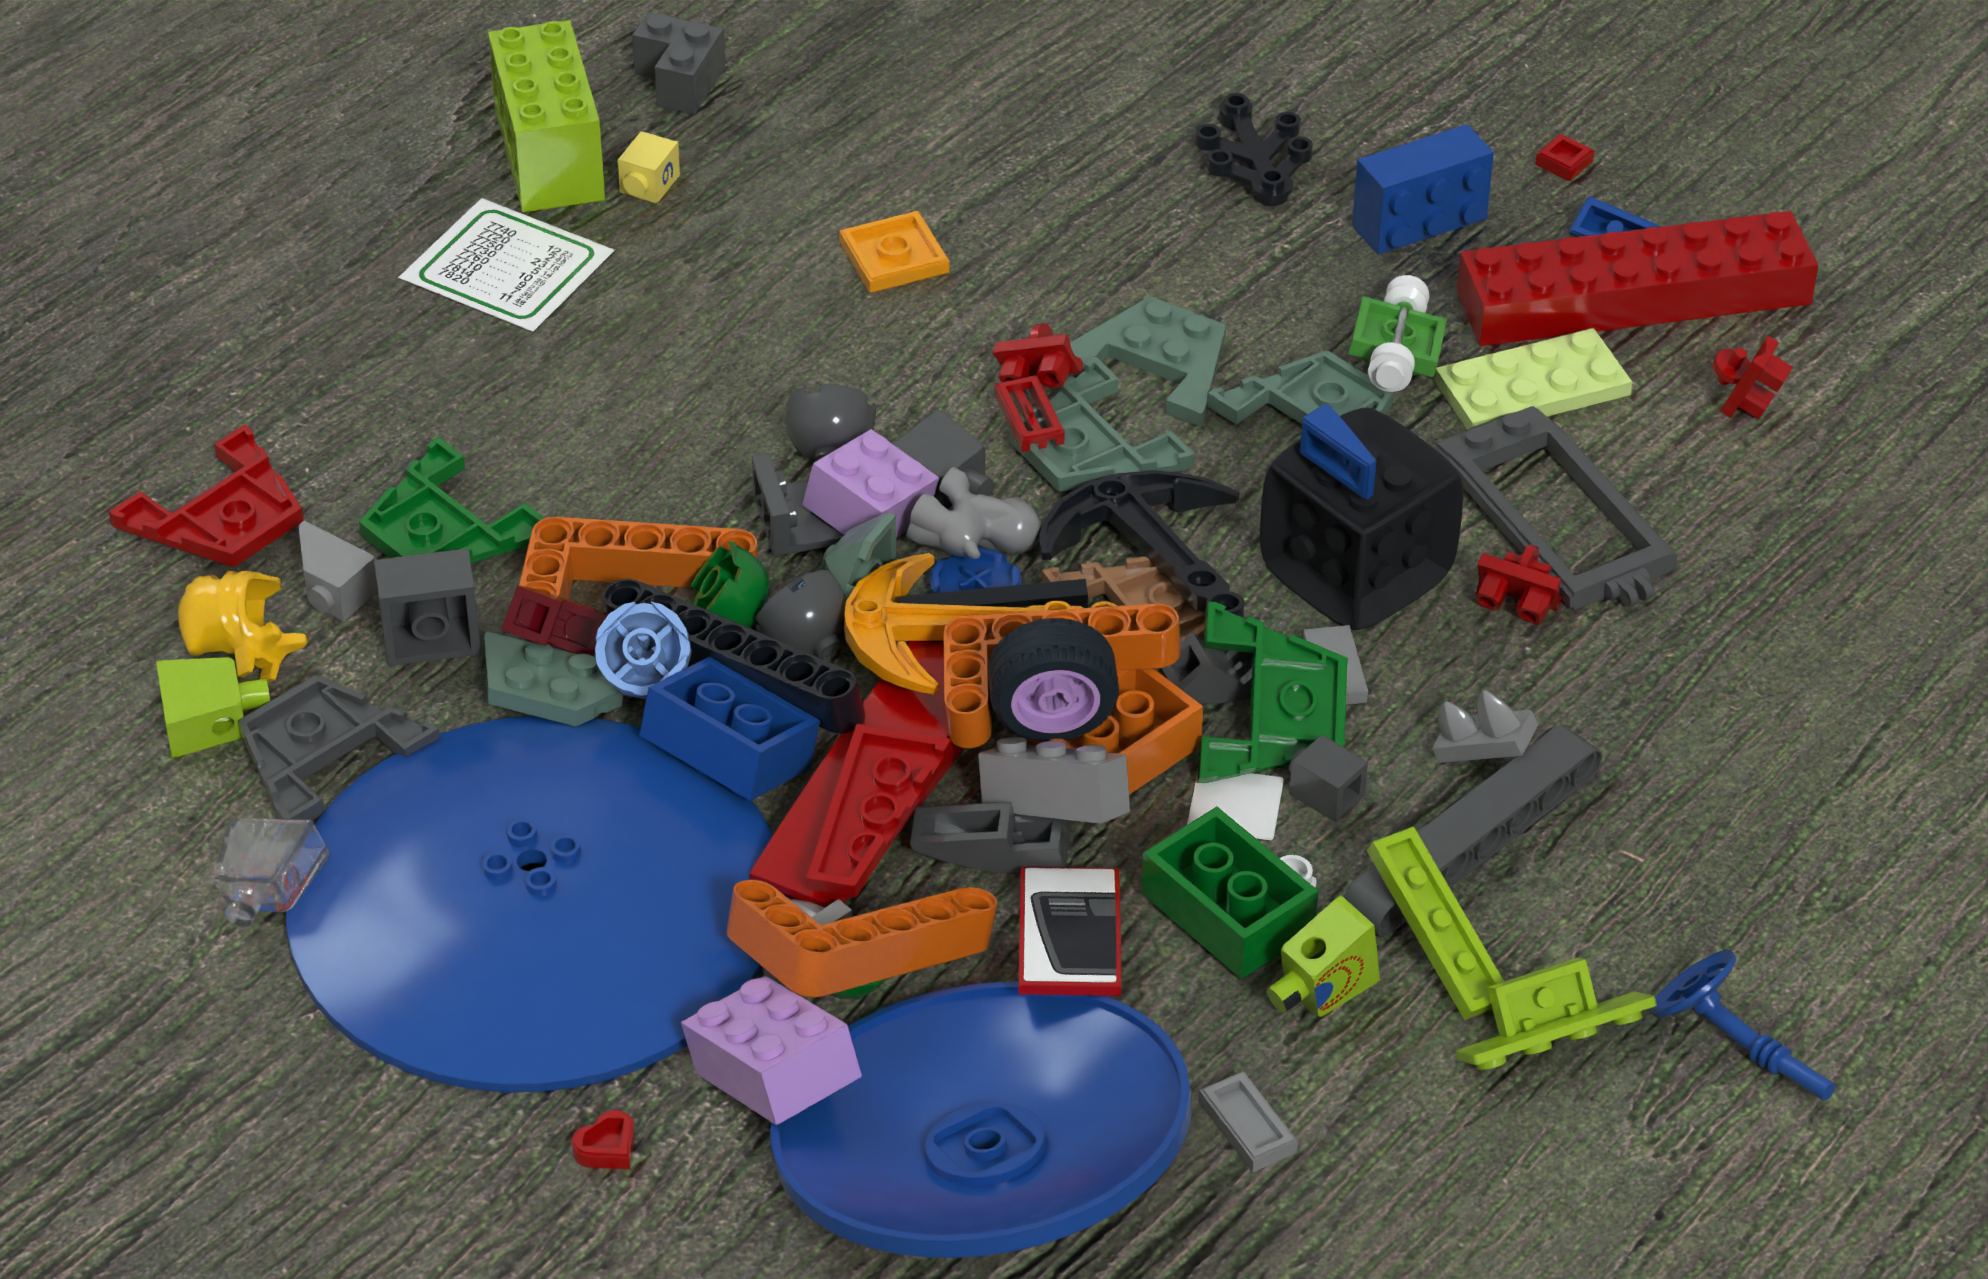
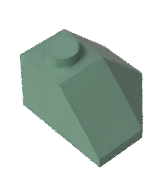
(862, 551)

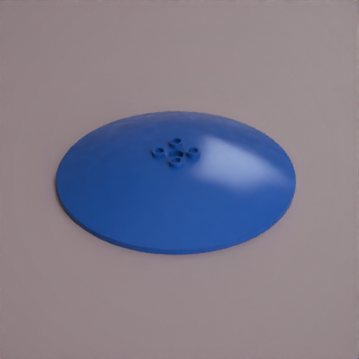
(510, 977)

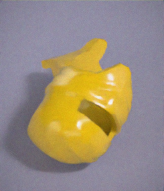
(230, 619)

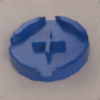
(968, 574)

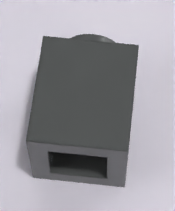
(1328, 777)

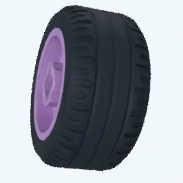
(1053, 679)

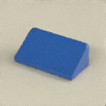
(1600, 218)

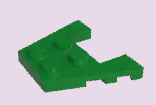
(426, 520)
(1294, 697)

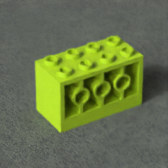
(546, 116)

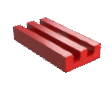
(1036, 434)

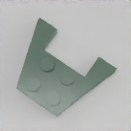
(1165, 343)
(1302, 389)
(1091, 444)

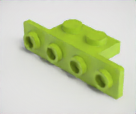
(1547, 1007)

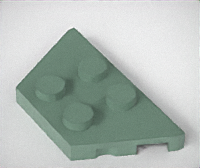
(546, 681)

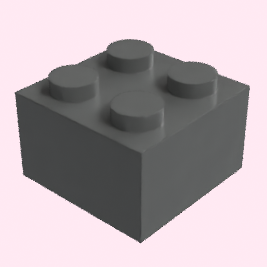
(428, 607)

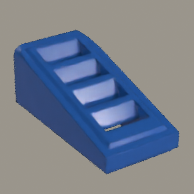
(1337, 450)

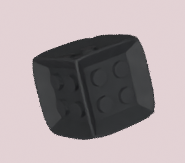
(1357, 554)

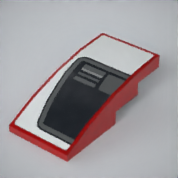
(1070, 931)

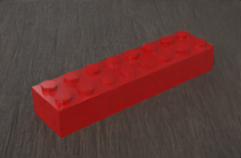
(1636, 278)

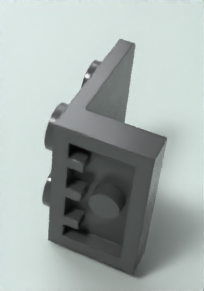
(784, 518)

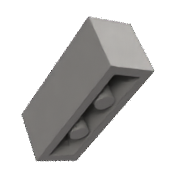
(1055, 780)

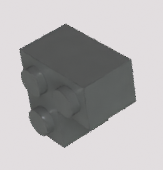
(680, 57)

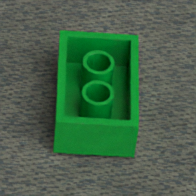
(1228, 891)

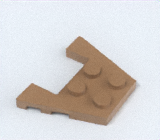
(1135, 584)

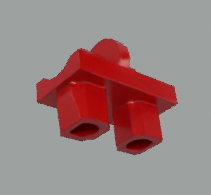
(1040, 355)
(1735, 368)
(1520, 578)

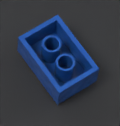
(1422, 189)
(729, 728)

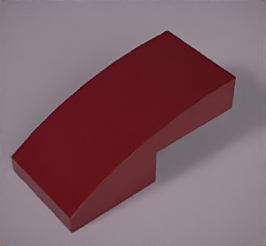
(553, 621)

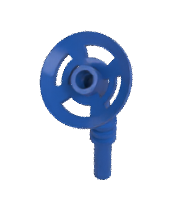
(1700, 993)

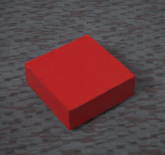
(1564, 157)

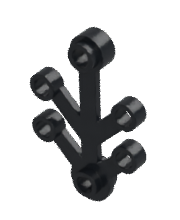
(1267, 183)

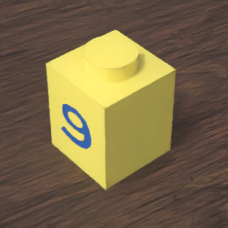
(648, 167)

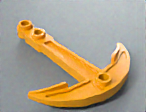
(877, 621)

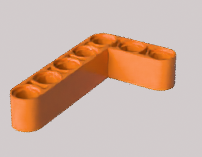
(618, 550)
(1139, 636)
(861, 948)

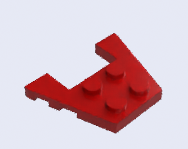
(227, 519)

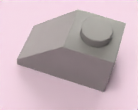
(335, 572)

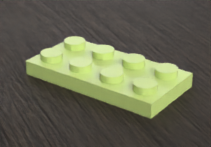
(1547, 374)

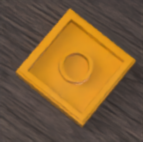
(894, 251)

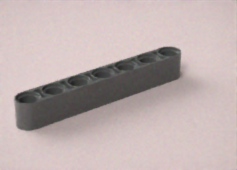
(1488, 818)

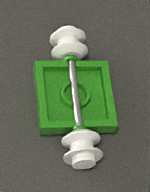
(1398, 334)

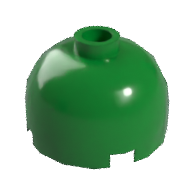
(732, 585)

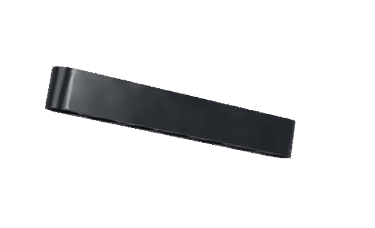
(788, 672)

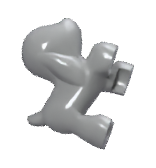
(974, 521)

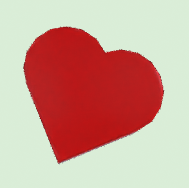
(605, 1143)

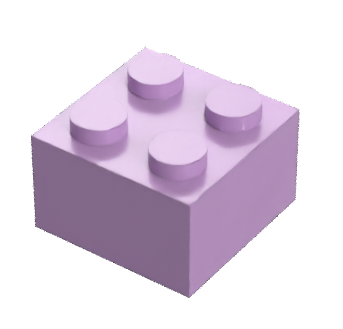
(865, 482)

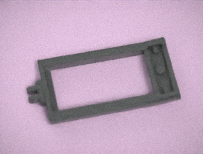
(1531, 430)

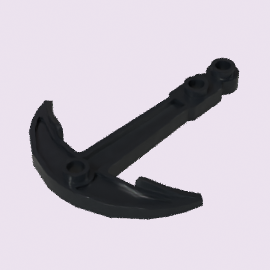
(1126, 504)

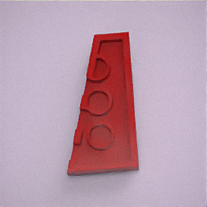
(872, 800)

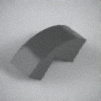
(1211, 674)

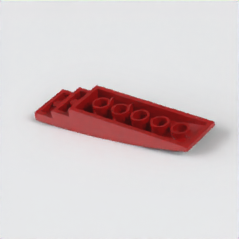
(888, 706)

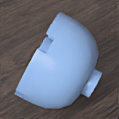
(641, 647)

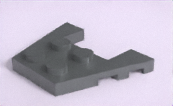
(312, 729)

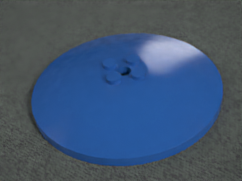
(1060, 1090)

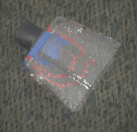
(266, 865)

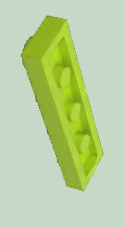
(1436, 920)

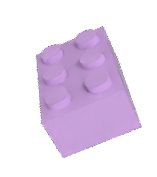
(771, 1049)

